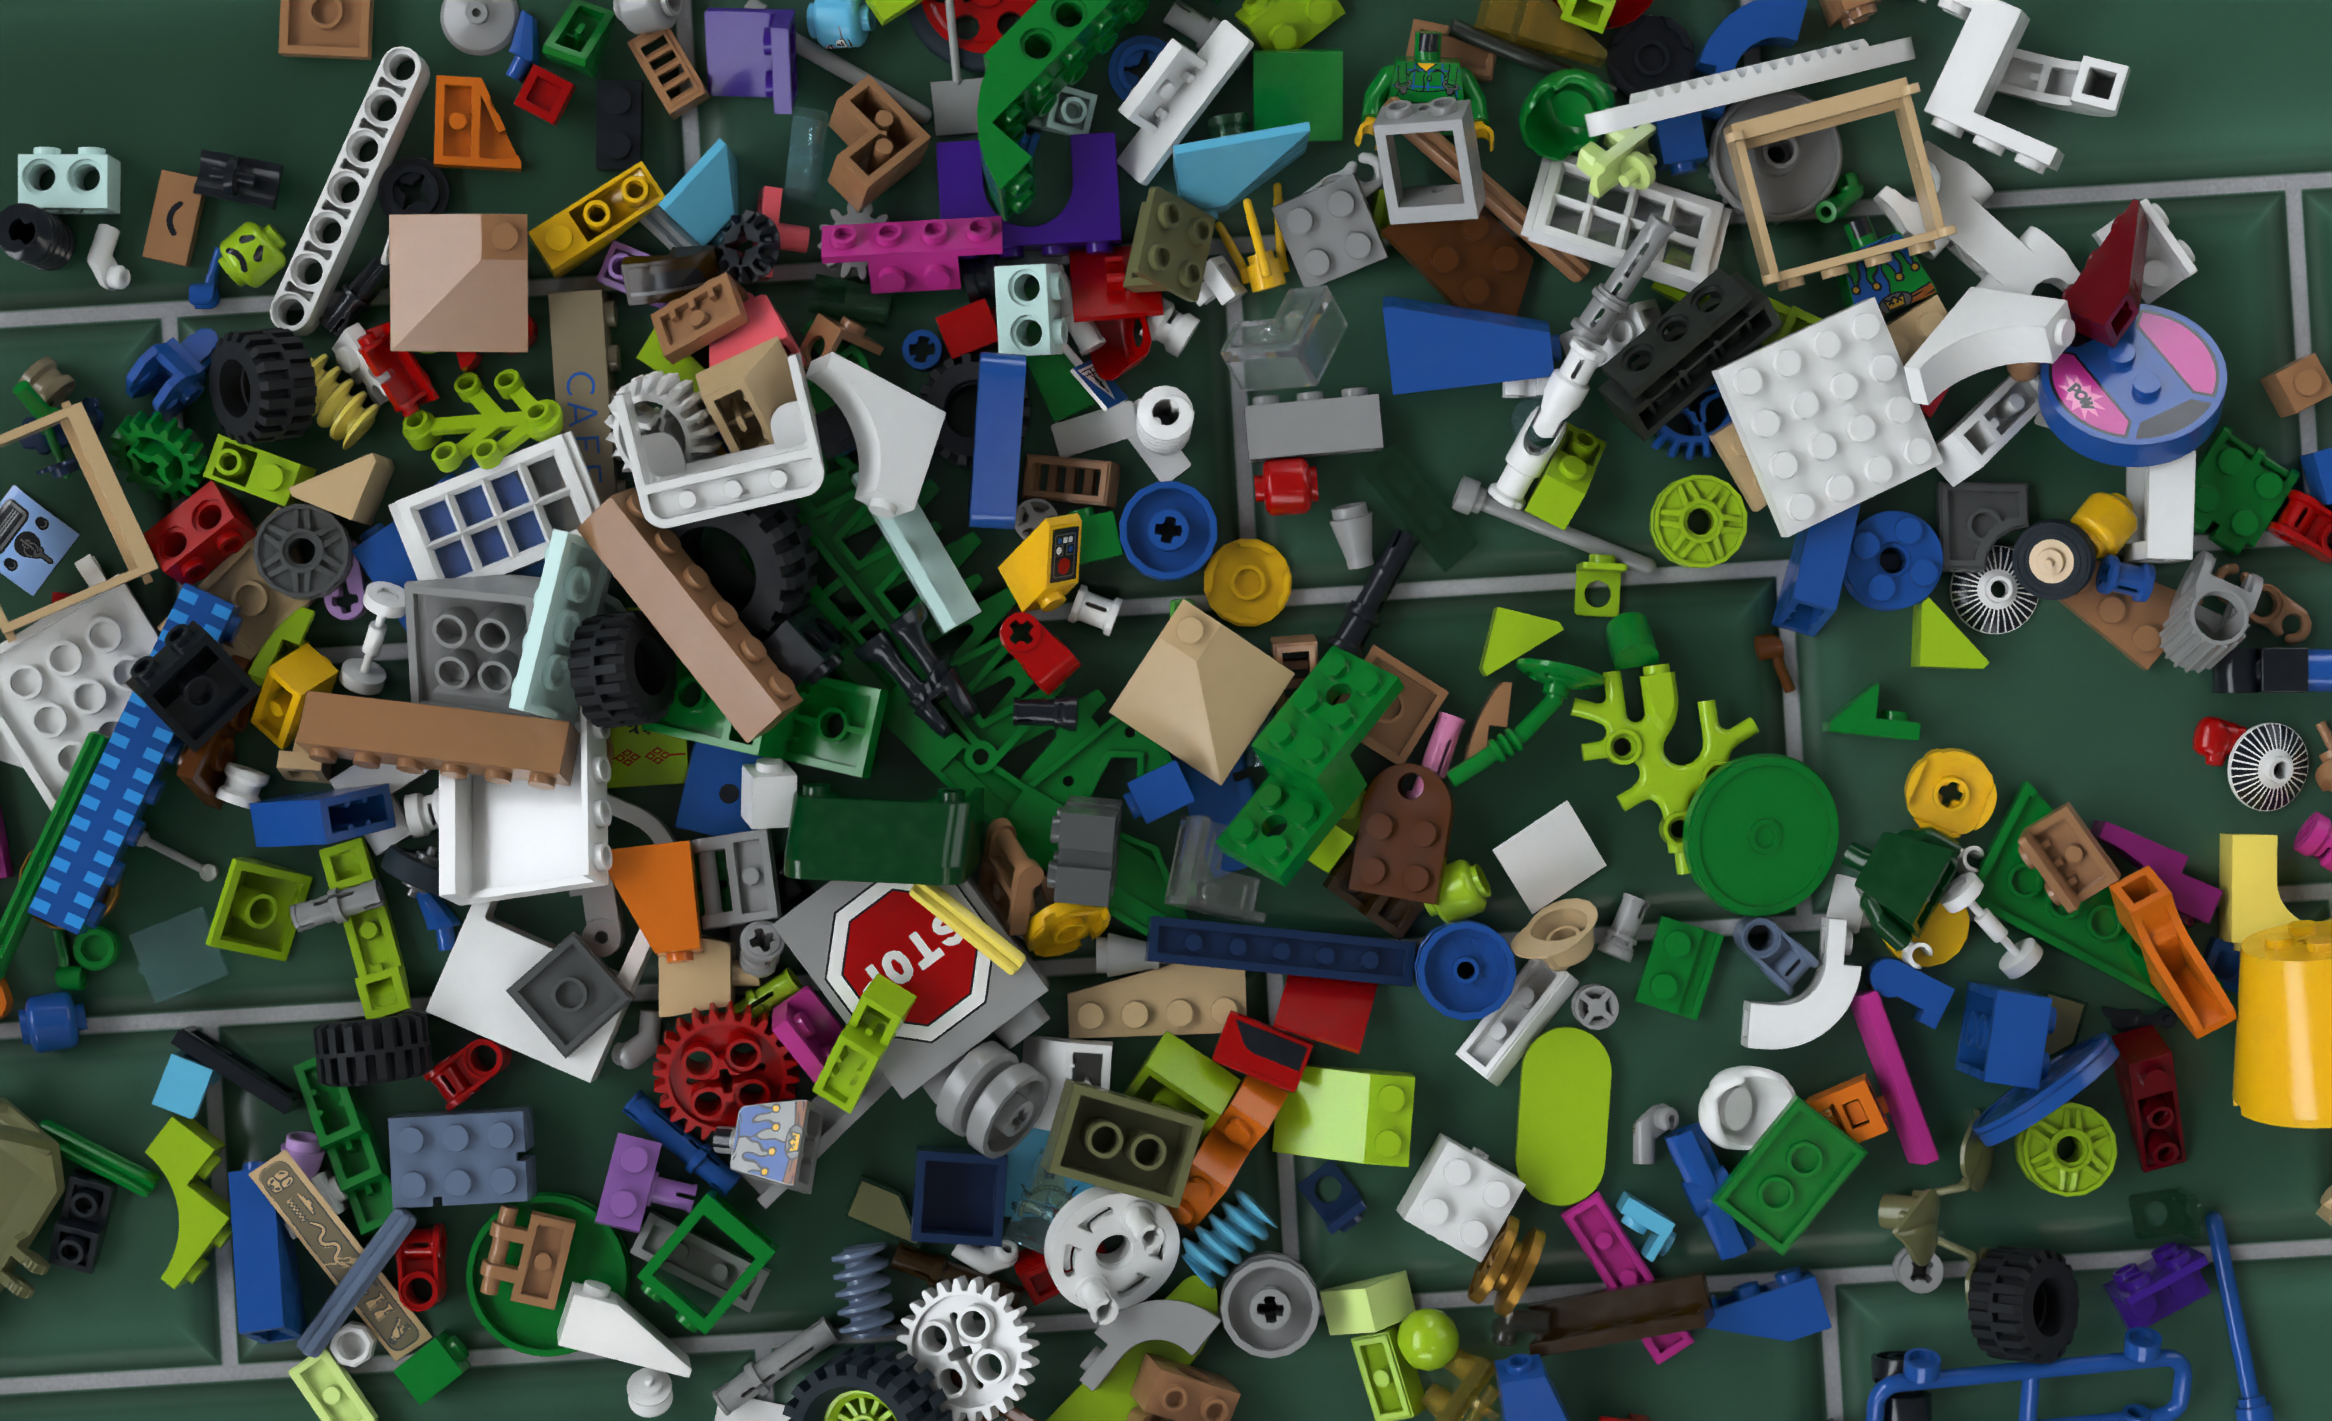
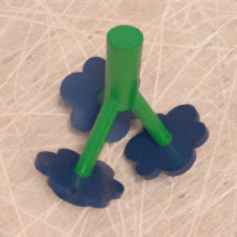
(53, 438)

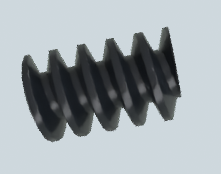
(36, 237)

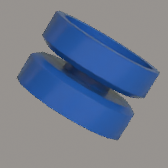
(1161, 505)
(1437, 966)

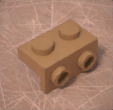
(2067, 857)

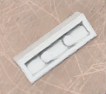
(1509, 1031)

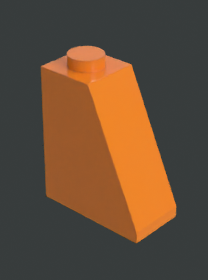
(661, 896)

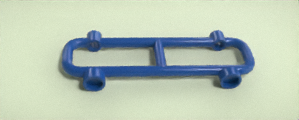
(2141, 1351)

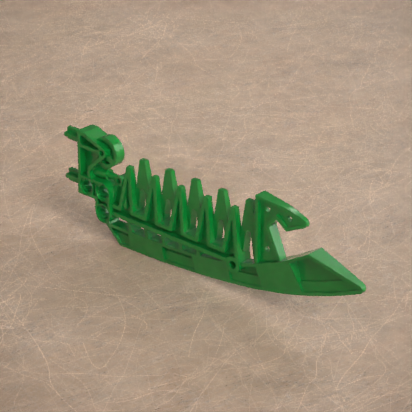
(956, 762)

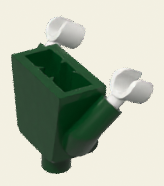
(1905, 882)

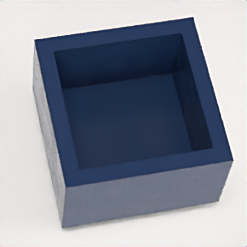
(958, 1196)

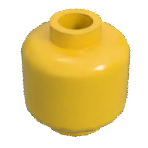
(2107, 521)

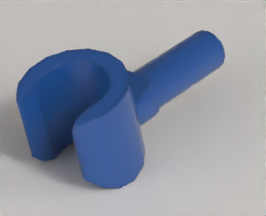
(207, 294)

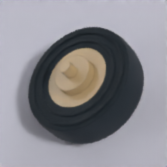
(2054, 559)

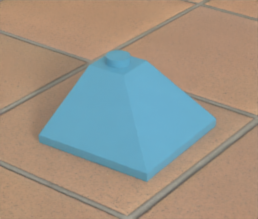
(1228, 168)

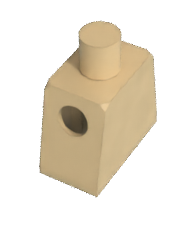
(702, 981)

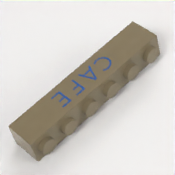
(586, 379)

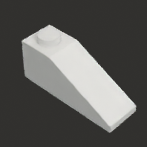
(1987, 428)
(610, 1327)

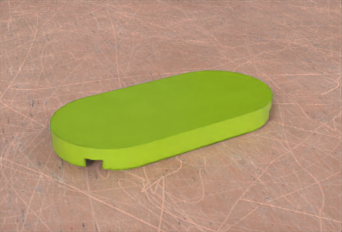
(1563, 1115)

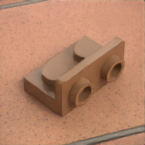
(700, 317)

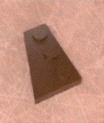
(205, 767)

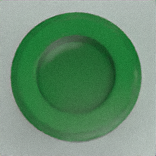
(97, 948)

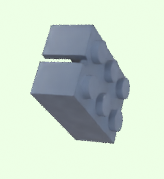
(462, 1157)

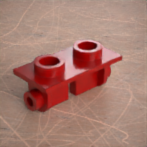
(408, 382)

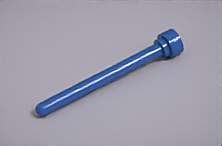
(2251, 1404)

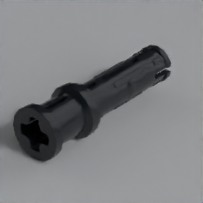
(1364, 613)

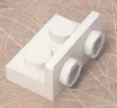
(2166, 258)

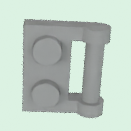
(750, 877)

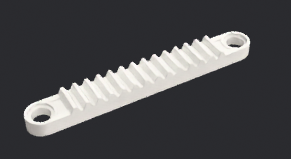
(1749, 83)

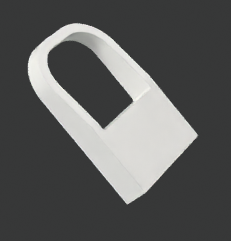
(495, 955)

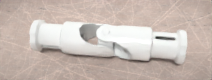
(1561, 397)

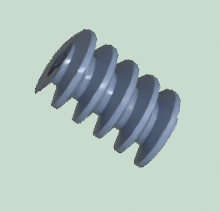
(863, 1291)

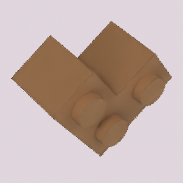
(880, 141)

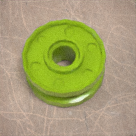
(1725, 515)
(2087, 1166)

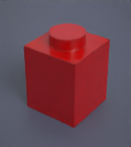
(969, 329)

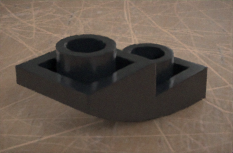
(83, 1222)

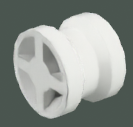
(241, 785)

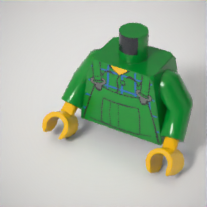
(1422, 80)

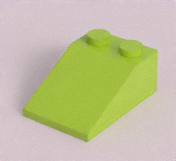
(1348, 1116)

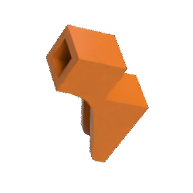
(2171, 957)
(1226, 1148)

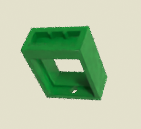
(735, 1226)

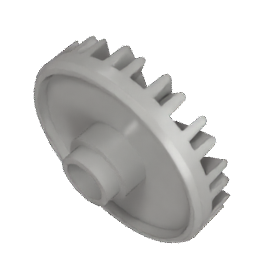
(1786, 188)

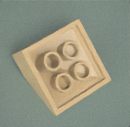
(1201, 692)

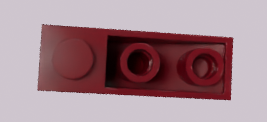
(2110, 286)
(2150, 1097)

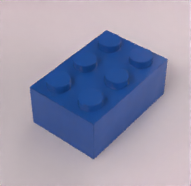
(2005, 1035)

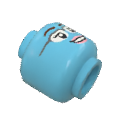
(840, 22)

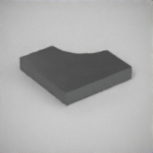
(1976, 517)

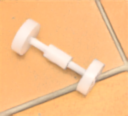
(361, 674)
(2019, 957)

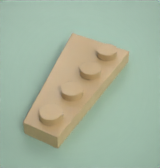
(1158, 1001)

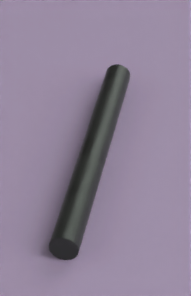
(1508, 49)

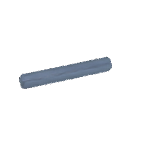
(356, 1282)

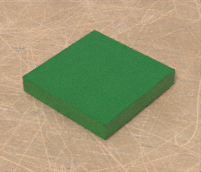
(1298, 89)

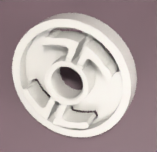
(1118, 1278)

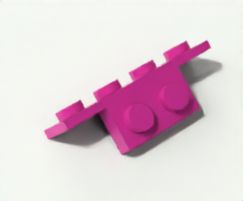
(912, 253)

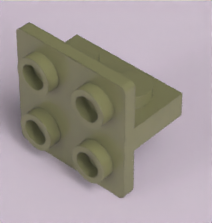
(1169, 246)

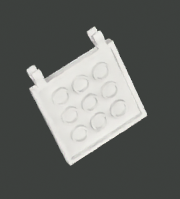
(70, 678)

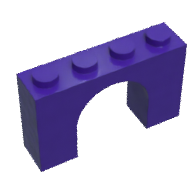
(1087, 221)

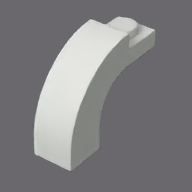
(2066, 85)
(1817, 1007)

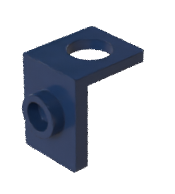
(1342, 1212)

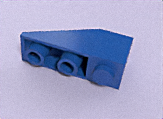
(1775, 1310)

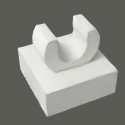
(1220, 283)

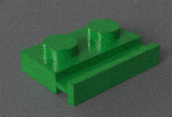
(1678, 967)

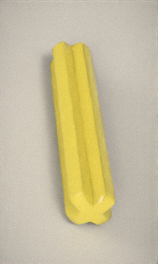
(969, 927)

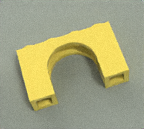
(2249, 887)

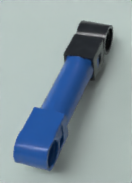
(2273, 671)

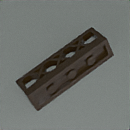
(1624, 1314)

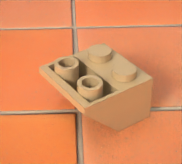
(747, 392)

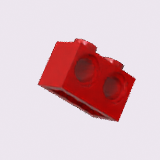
(200, 534)

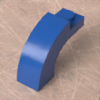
(1745, 29)

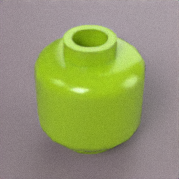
(1462, 892)

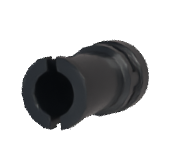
(1047, 712)

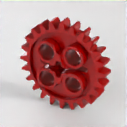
(717, 1036)

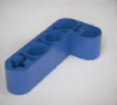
(997, 441)

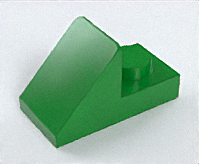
(1860, 714)

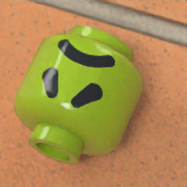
(252, 254)

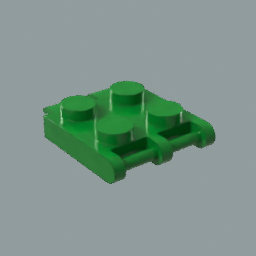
(2238, 492)

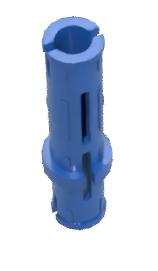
(691, 1151)

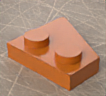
(469, 128)

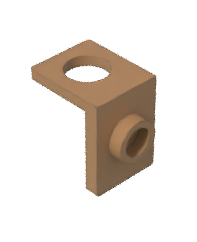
(833, 333)

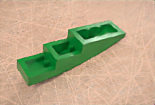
(351, 1147)

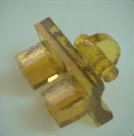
(1475, 1375)

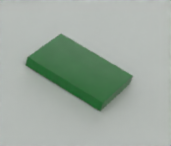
(1789, 1175)

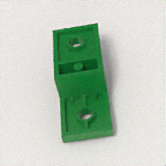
(799, 736)
(1309, 765)

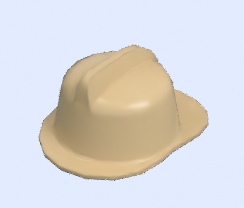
(1559, 934)

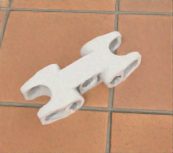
(1981, 240)

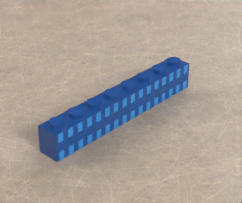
(122, 788)

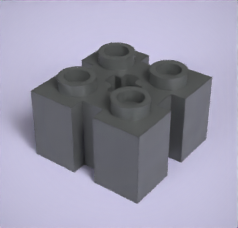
(1088, 850)

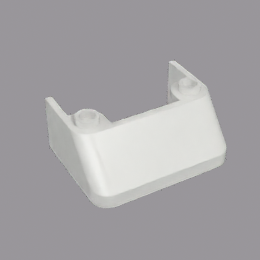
(685, 493)

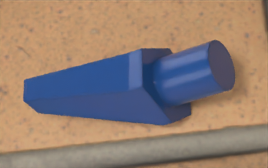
(524, 47)
(438, 918)

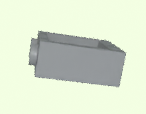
(1430, 202)

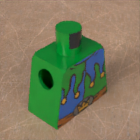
(1891, 283)

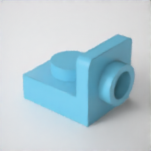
(1641, 1217)

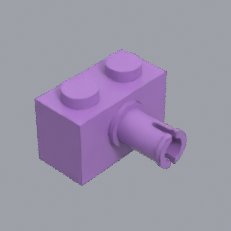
(635, 1184)

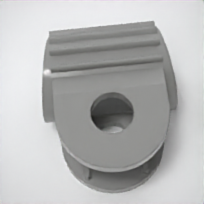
(2182, 637)

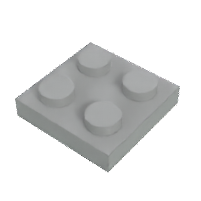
(1330, 231)

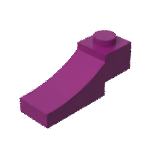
(2192, 897)

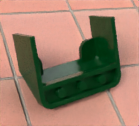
(884, 838)

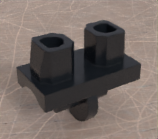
(238, 179)

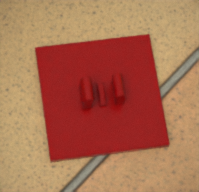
(1100, 291)
(1326, 1010)

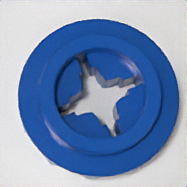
(1129, 56)

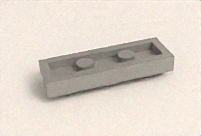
(699, 1260)

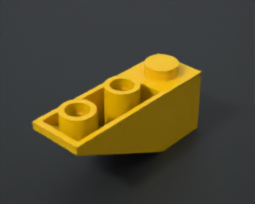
(595, 220)

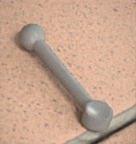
(207, 872)

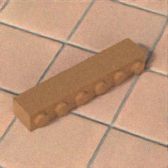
(691, 616)
(438, 739)

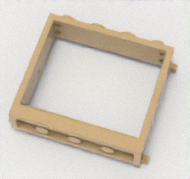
(1822, 115)
(109, 499)

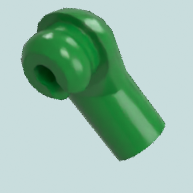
(1840, 204)

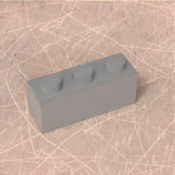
(1313, 425)

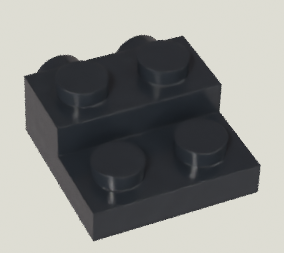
(192, 684)

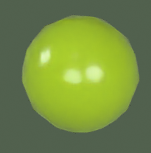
(1428, 1339)

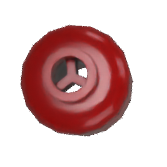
(1287, 486)

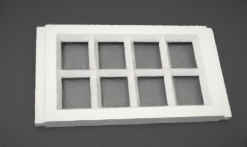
(1602, 229)
(499, 515)

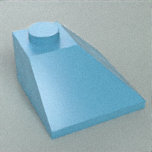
(706, 196)

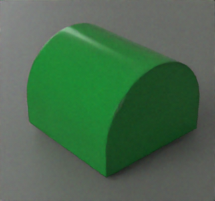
(1631, 641)

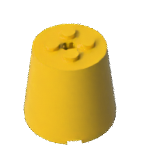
(2285, 1026)

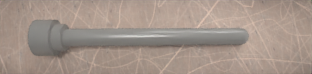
(850, 72)
(1473, 498)

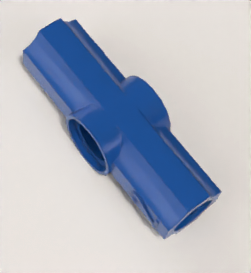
(1701, 1179)

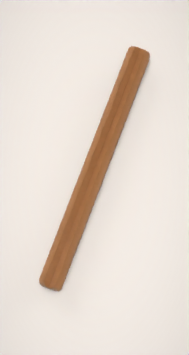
(1497, 200)

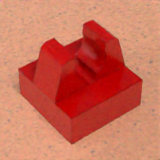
(545, 95)

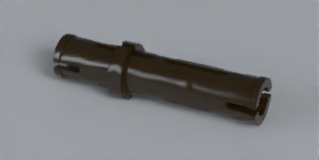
(937, 1268)

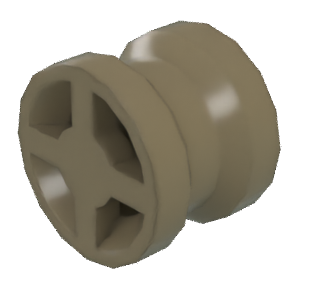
(49, 381)

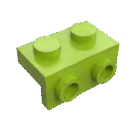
(1287, 22)

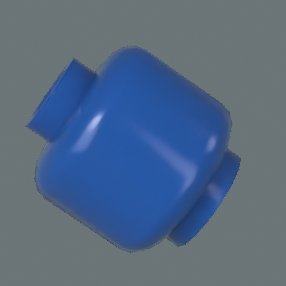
(52, 1021)

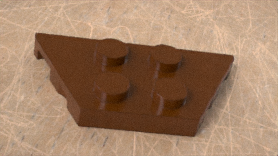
(1467, 261)

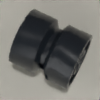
(1901, 1405)

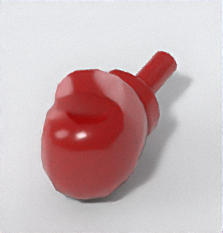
(2215, 739)

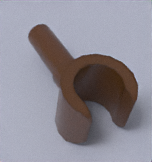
(1771, 647)

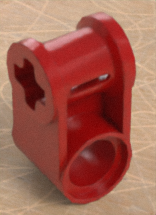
(2305, 525)
(1044, 658)
(464, 1074)
(422, 1262)

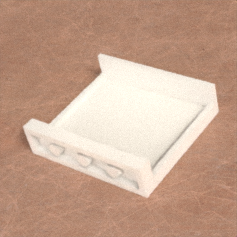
(524, 838)

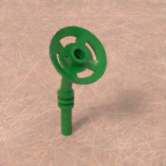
(1557, 681)

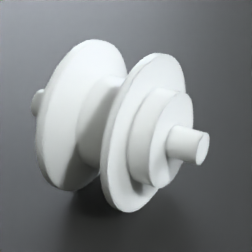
(649, 1392)

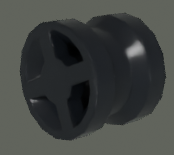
(979, 277)

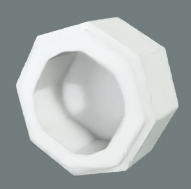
(353, 1344)

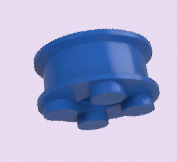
(1919, 561)

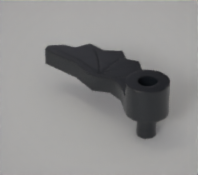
(2133, 1018)

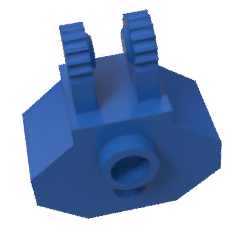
(174, 371)

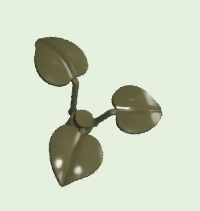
(1916, 1216)

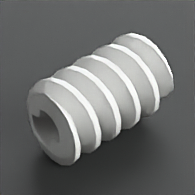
(1171, 403)

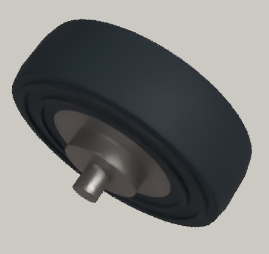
(415, 868)

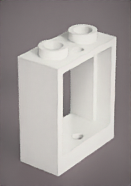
(2164, 511)

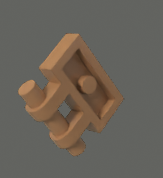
(541, 1261)

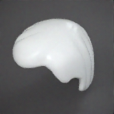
(1742, 1105)

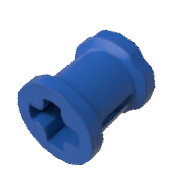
(2125, 578)

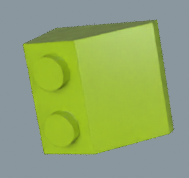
(1184, 1081)

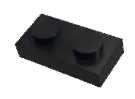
(619, 124)

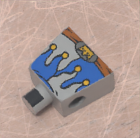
(774, 1143)

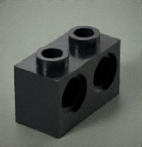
(807, 647)

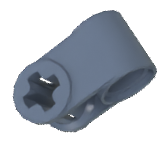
(1779, 957)

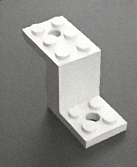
(1973, 77)

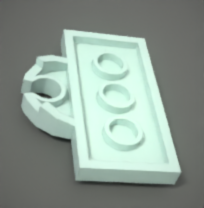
(569, 591)

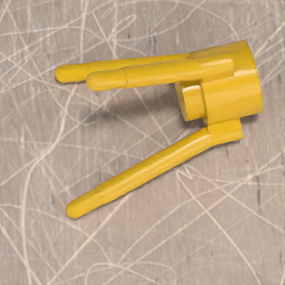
(1263, 269)

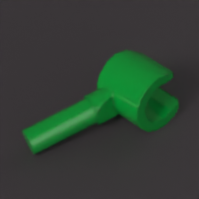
(67, 976)

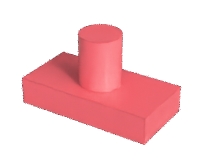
(792, 237)

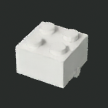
(1460, 1197)

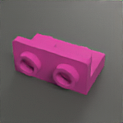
(806, 1030)

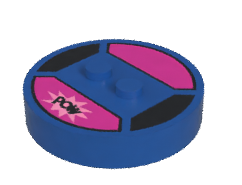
(2142, 399)

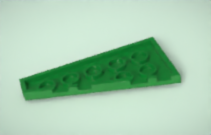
(2020, 899)

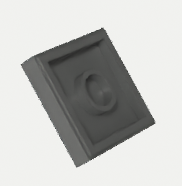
(570, 994)

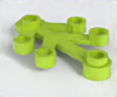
(536, 420)

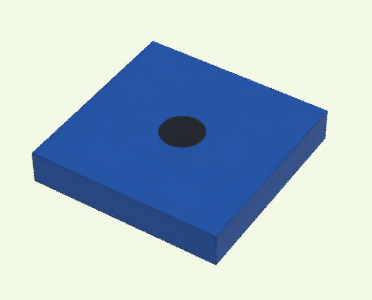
(713, 791)

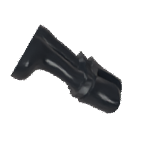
(941, 680)

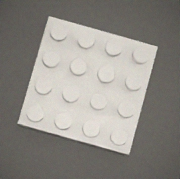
(1827, 417)

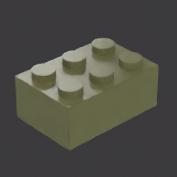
(1122, 1143)

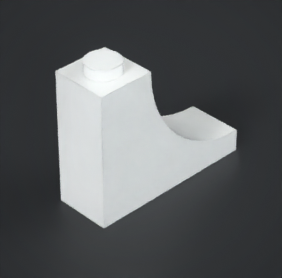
(1988, 332)
(890, 429)

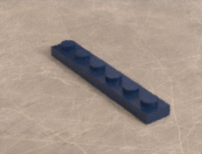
(1280, 951)

